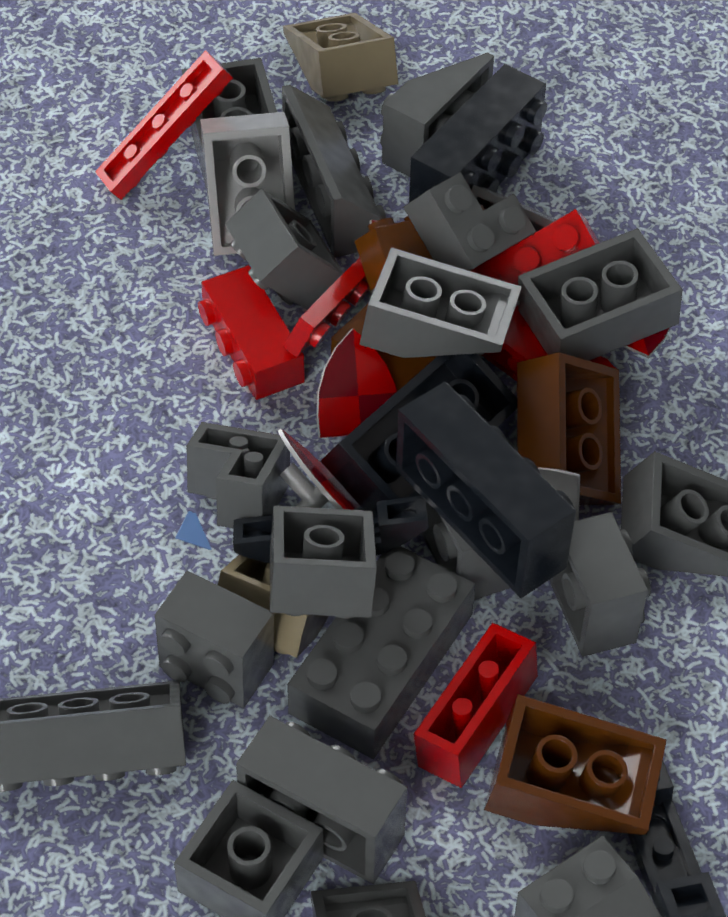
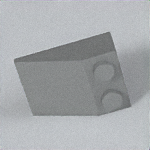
(241, 159)

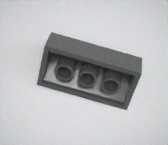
(329, 172)
(91, 734)

